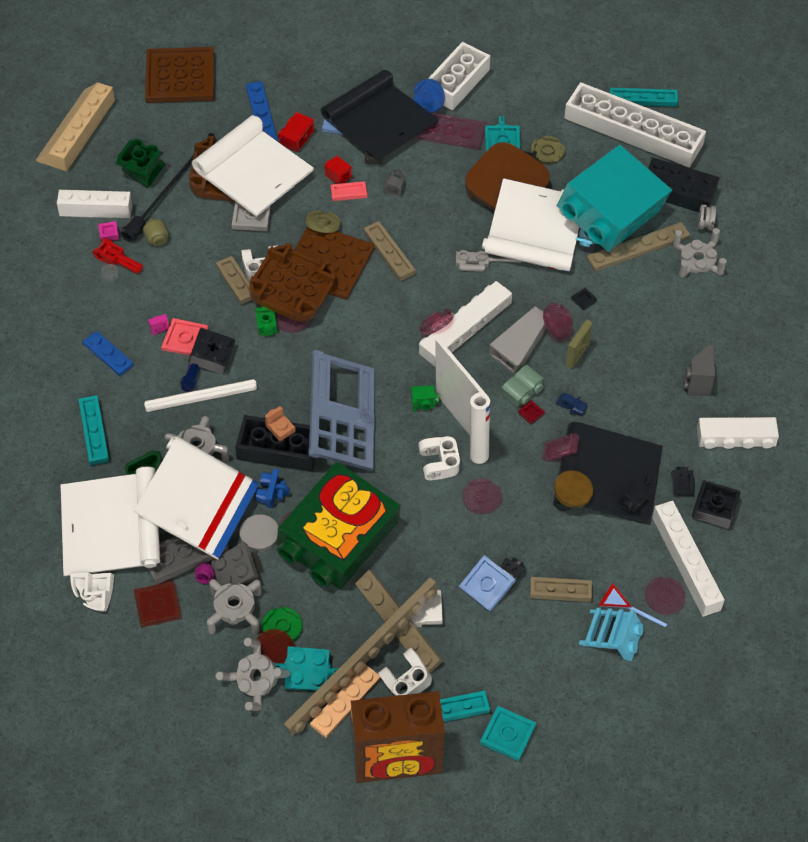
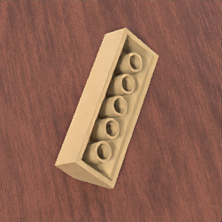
(77, 127)

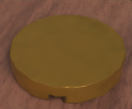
(573, 489)

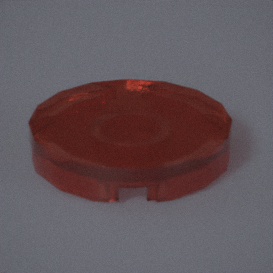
(275, 644)

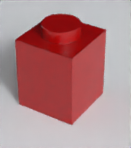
(338, 170)

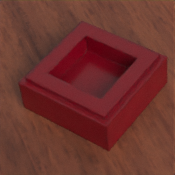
(531, 412)

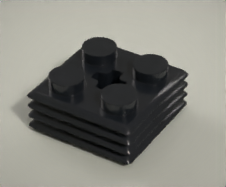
(207, 341)
(716, 514)

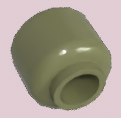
(155, 232)

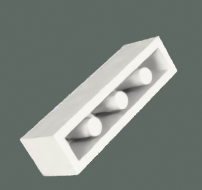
(94, 204)
(737, 432)

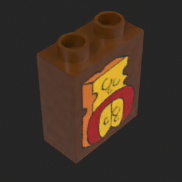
(397, 736)

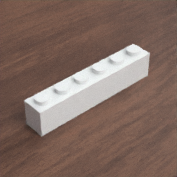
(468, 320)
(688, 558)

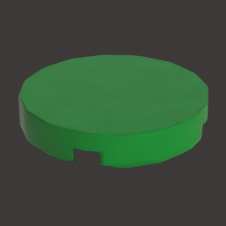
(292, 627)

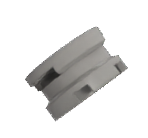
(709, 217)

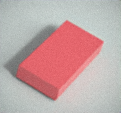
(348, 191)

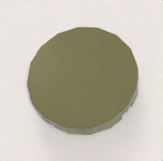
(548, 150)
(322, 222)

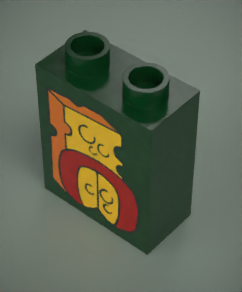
(337, 526)

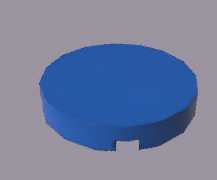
(429, 95)

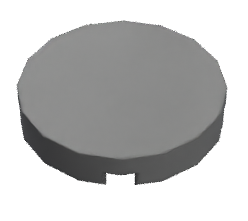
(259, 532)

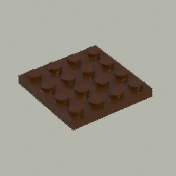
(179, 74)
(346, 254)

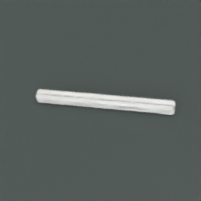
(200, 395)

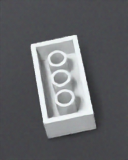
(461, 73)

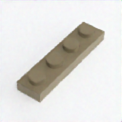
(389, 251)

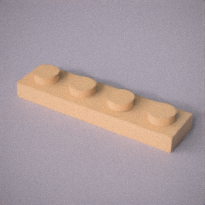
(340, 706)

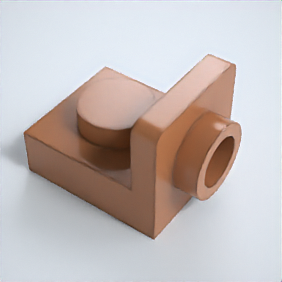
(279, 424)

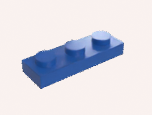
(108, 353)

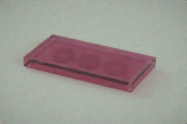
(455, 132)

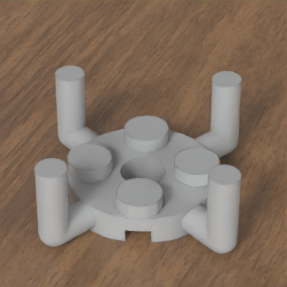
(706, 251)
(204, 435)
(238, 613)
(245, 672)

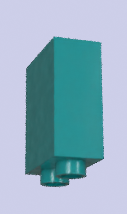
(613, 198)

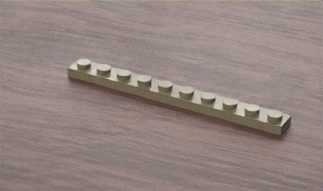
(357, 661)

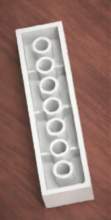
(635, 124)

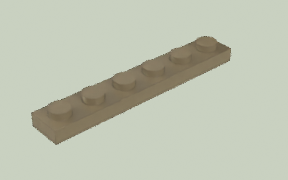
(636, 247)
(386, 606)

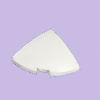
(87, 585)
(430, 613)

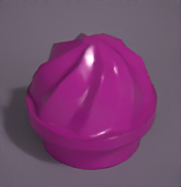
(204, 573)

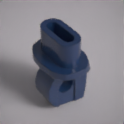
(569, 402)

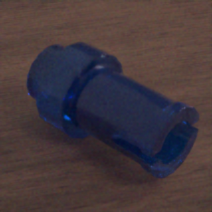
(189, 380)

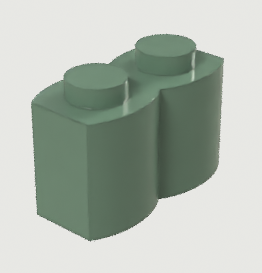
(522, 386)

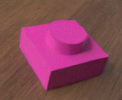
(108, 231)
(158, 324)

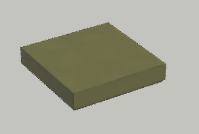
(579, 344)

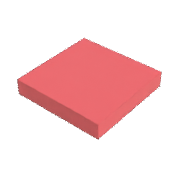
(181, 336)

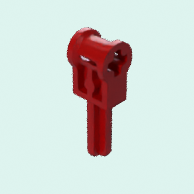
(113, 254)

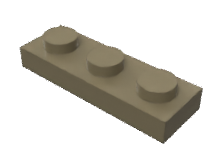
(235, 279)
(561, 589)

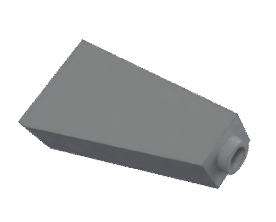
(518, 341)

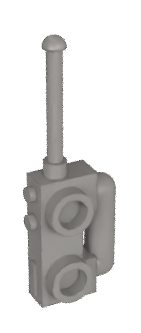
(476, 260)

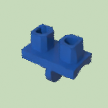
(274, 488)

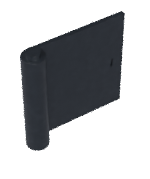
(378, 115)
(613, 465)

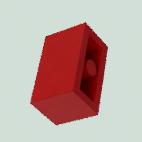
(296, 132)

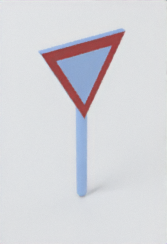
(614, 598)

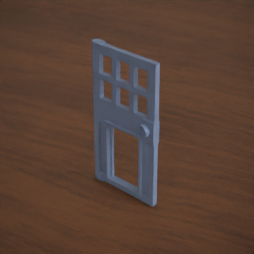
(352, 417)

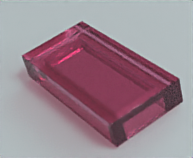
(561, 447)

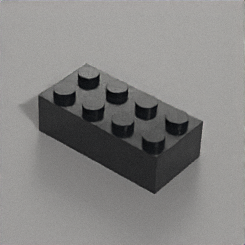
(688, 186)
(259, 445)

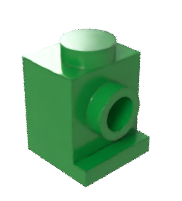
(265, 321)
(423, 397)

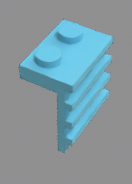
(624, 633)

